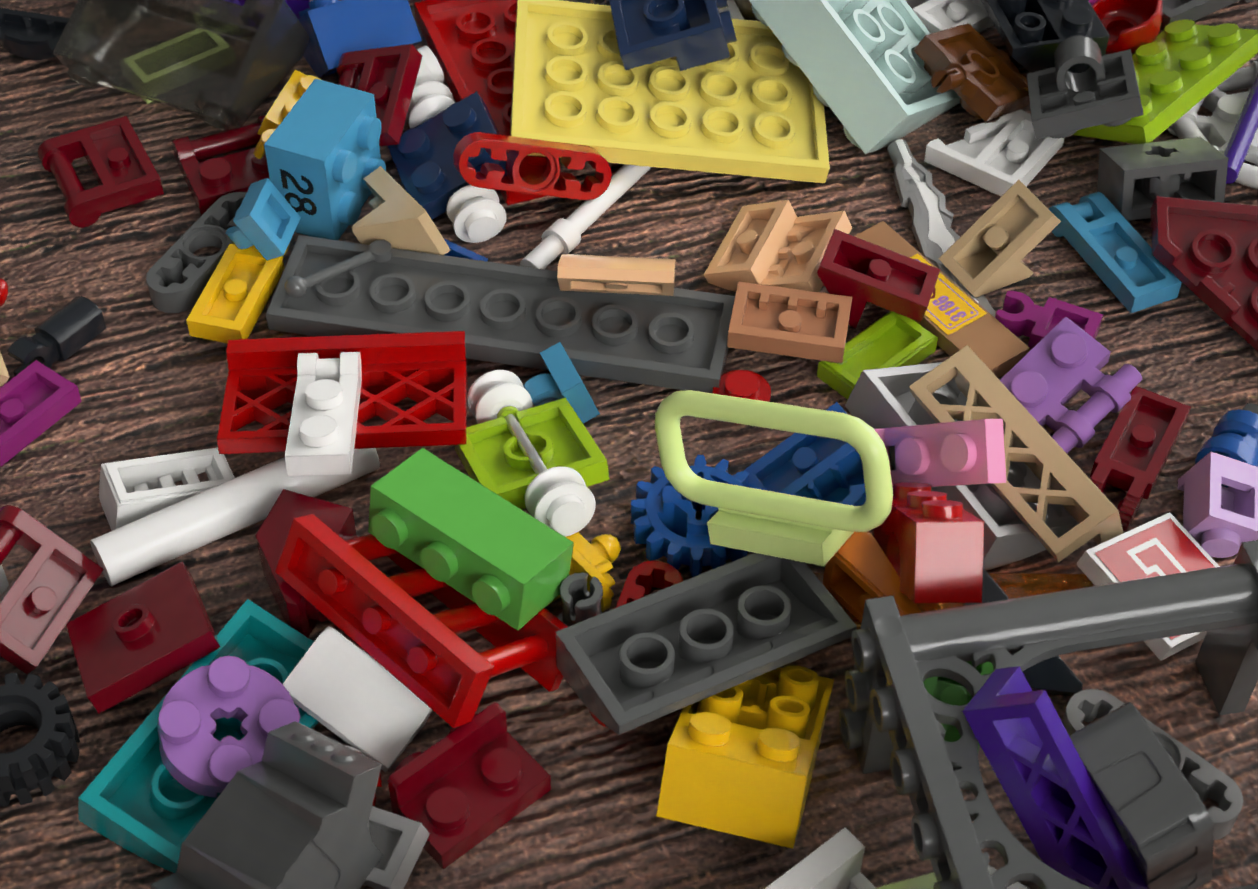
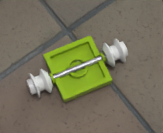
(532, 454)

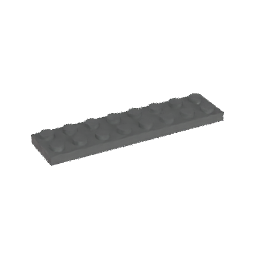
(509, 314)

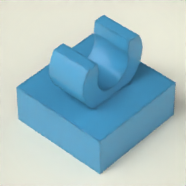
(264, 221)
(561, 383)

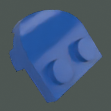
(812, 469)

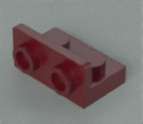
(467, 785)

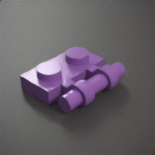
(1057, 371)

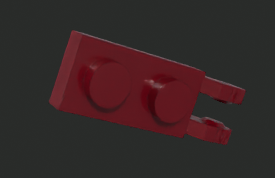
(1139, 448)

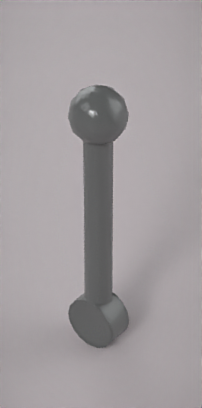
(379, 251)

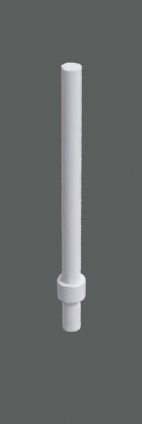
(566, 233)

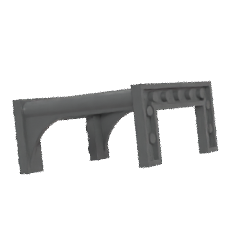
(895, 711)

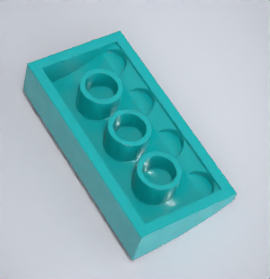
(136, 796)

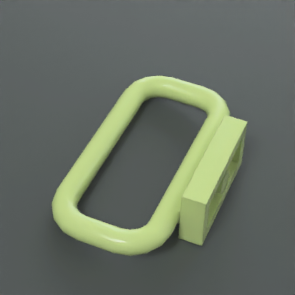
(770, 520)

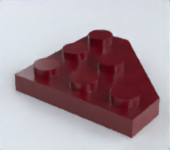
(1212, 253)

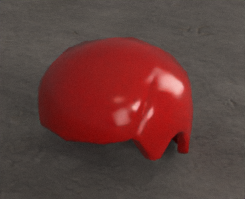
(1129, 22)

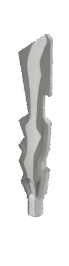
(927, 207)

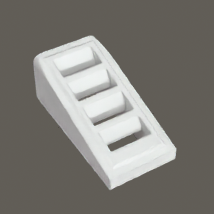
(130, 486)

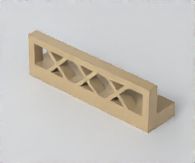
(1028, 443)

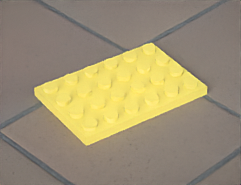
(722, 117)

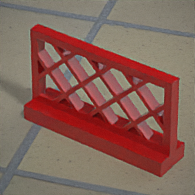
(394, 366)

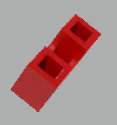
(933, 546)

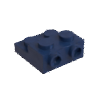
(672, 28)

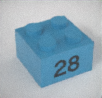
(323, 156)

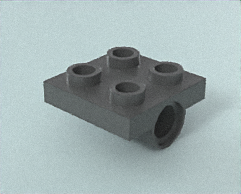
(1074, 101)

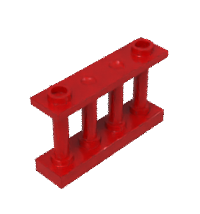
(404, 635)

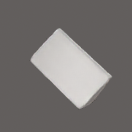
(356, 698)

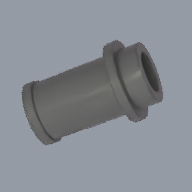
(577, 601)

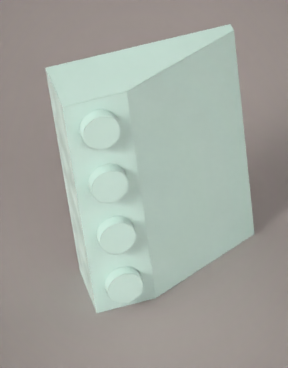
(860, 63)

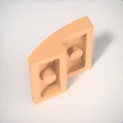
(774, 247)
(616, 274)

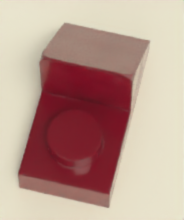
(876, 276)

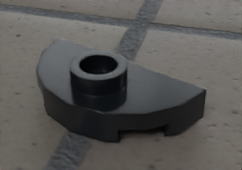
(30, 33)

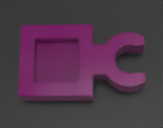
(1034, 321)

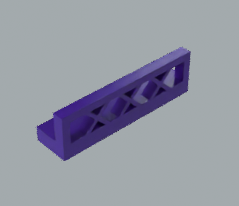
(1049, 783)

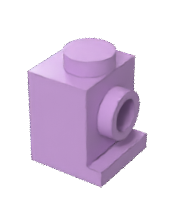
(1217, 514)

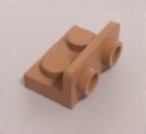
(789, 322)

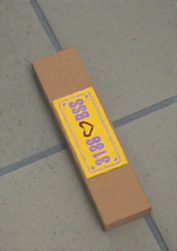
(955, 314)

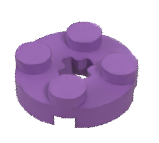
(214, 692)

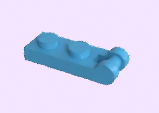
(1115, 252)

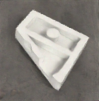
(995, 153)

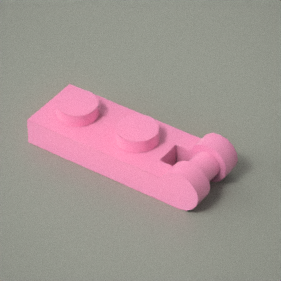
(947, 452)

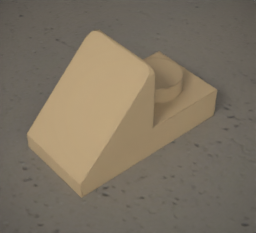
(397, 218)
(994, 246)

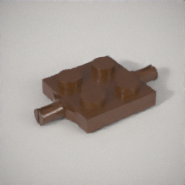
(975, 70)

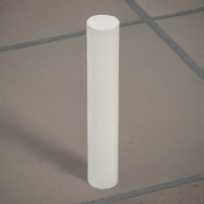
(211, 516)

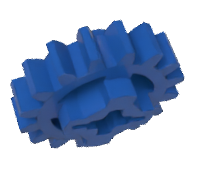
(668, 521)

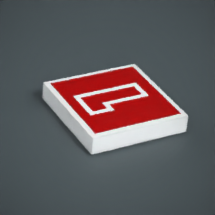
(1147, 552)

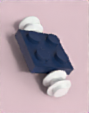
(428, 165)

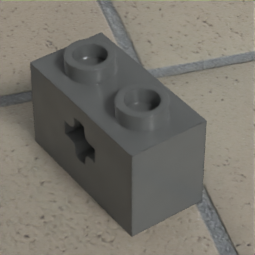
(1171, 168)

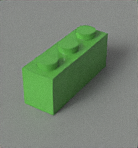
(469, 538)

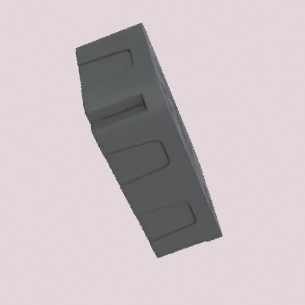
(1148, 800)

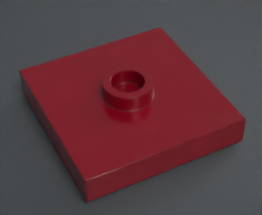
(141, 637)

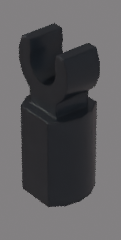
(60, 334)

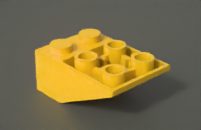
(747, 756)

